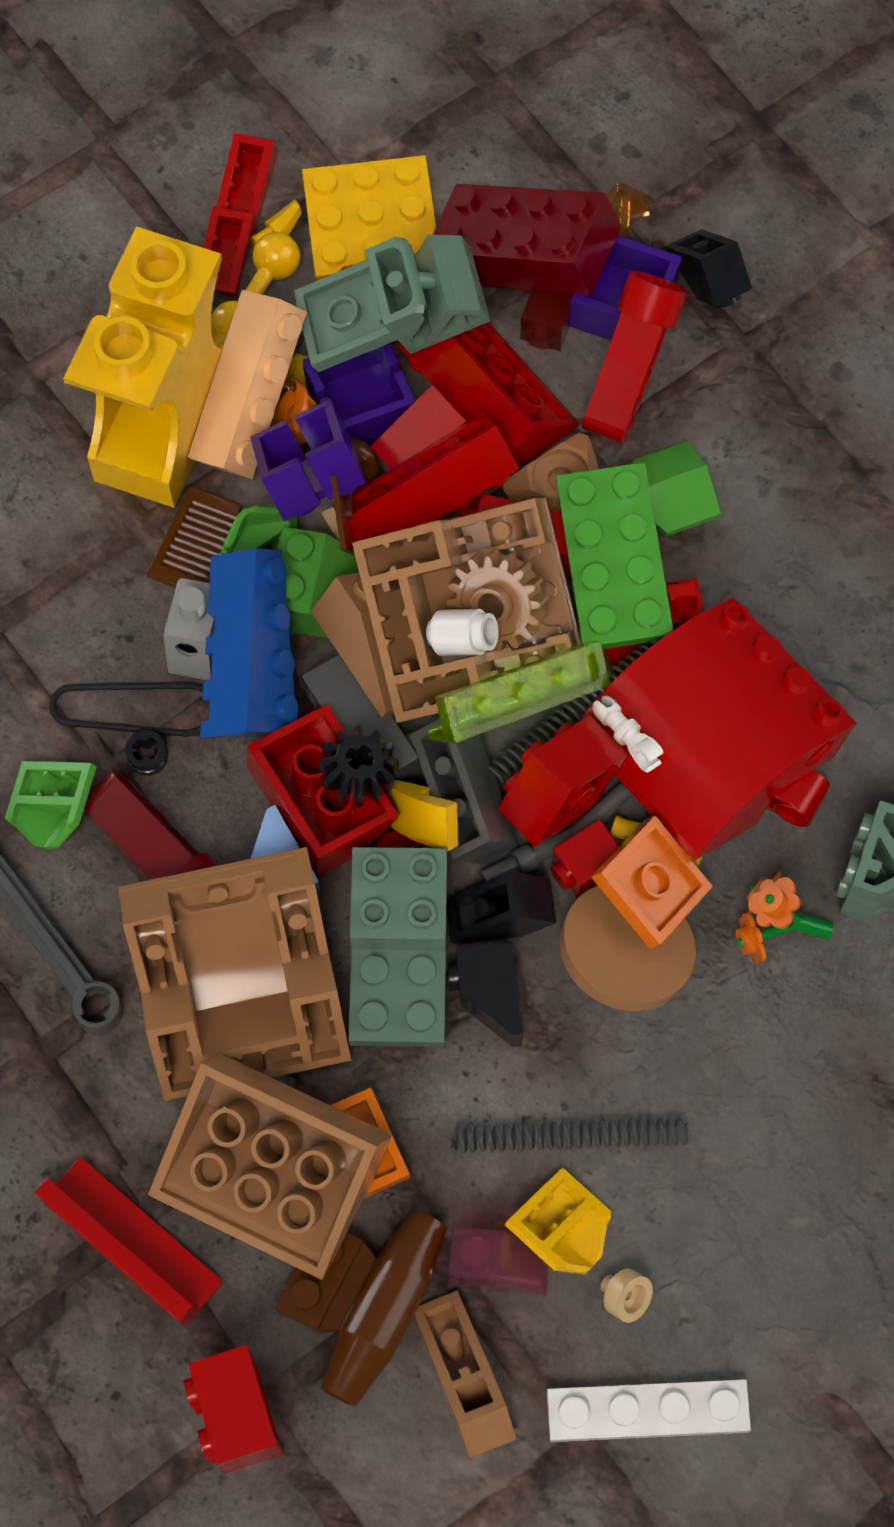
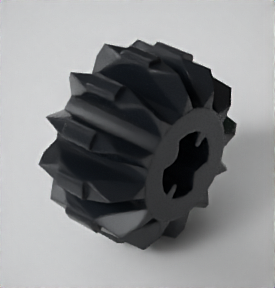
(349, 752)

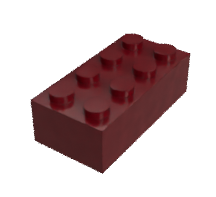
(533, 235)

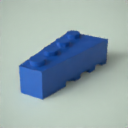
(249, 646)

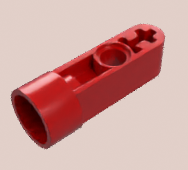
(647, 310)

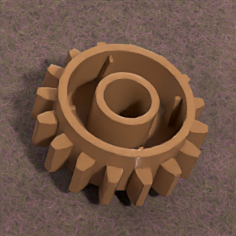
(509, 581)

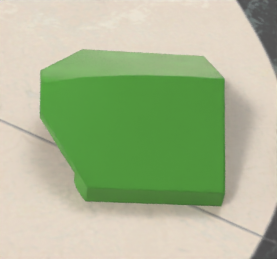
(679, 488)
(256, 528)
(49, 800)

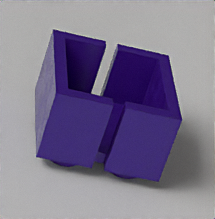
(599, 312)
(363, 391)
(299, 481)

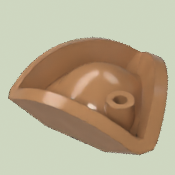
(539, 476)

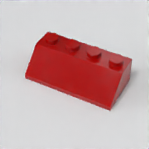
(490, 378)

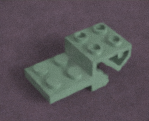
(393, 299)
(869, 875)
(398, 947)

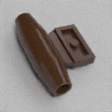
(366, 1302)

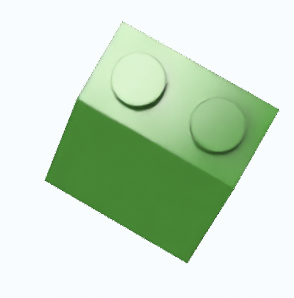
(311, 566)

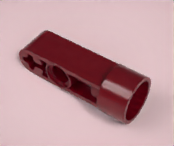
(142, 829)

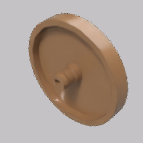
(615, 963)

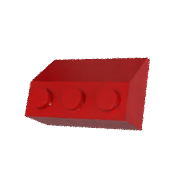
(289, 777)

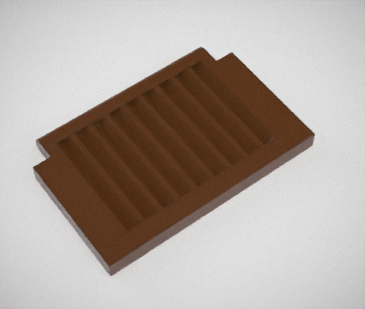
(193, 538)

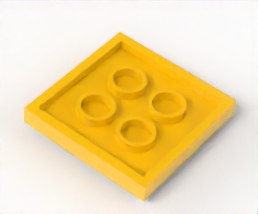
(364, 206)

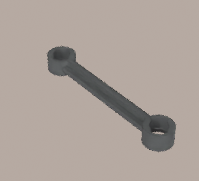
(56, 951)

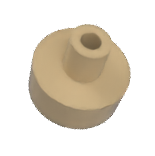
(626, 1294)

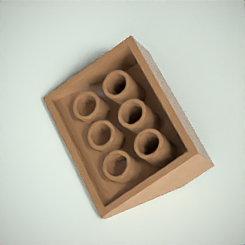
(268, 1164)

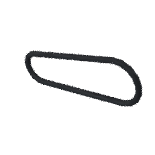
(122, 686)

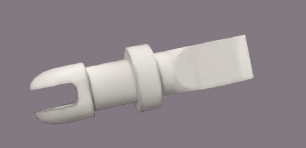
(641, 747)

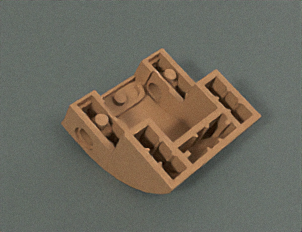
(408, 581)
(234, 969)

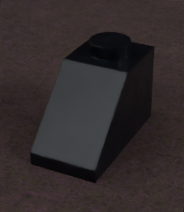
(712, 267)
(501, 909)
(489, 987)

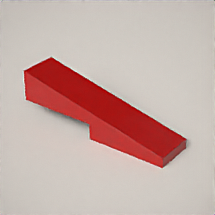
(239, 207)

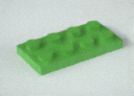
(614, 556)

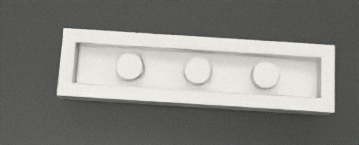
(648, 1410)

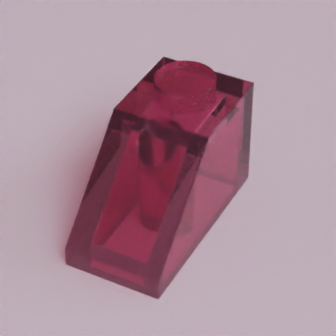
(495, 1262)

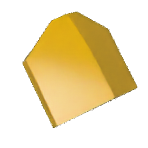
(563, 1224)

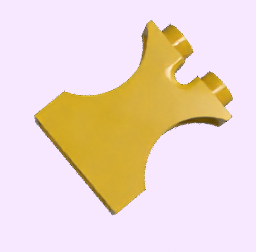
(150, 365)

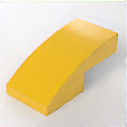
(424, 817)

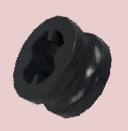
(146, 739)

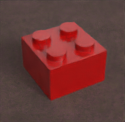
(561, 779)
(234, 1410)

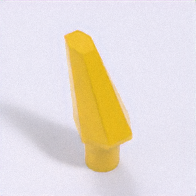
(281, 222)

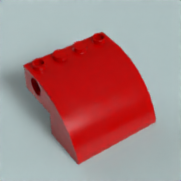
(730, 723)

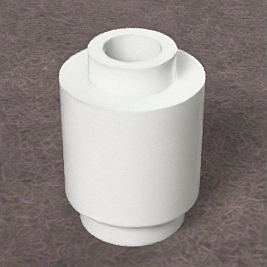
(462, 632)

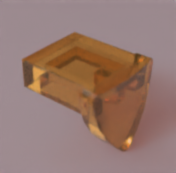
(628, 204)

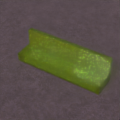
(520, 692)

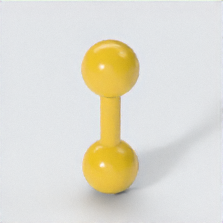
(275, 258)

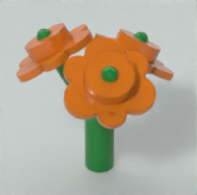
(775, 904)

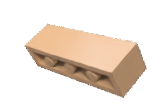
(247, 382)

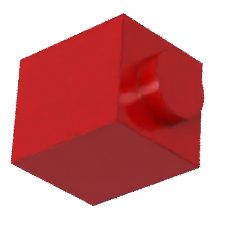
(581, 857)

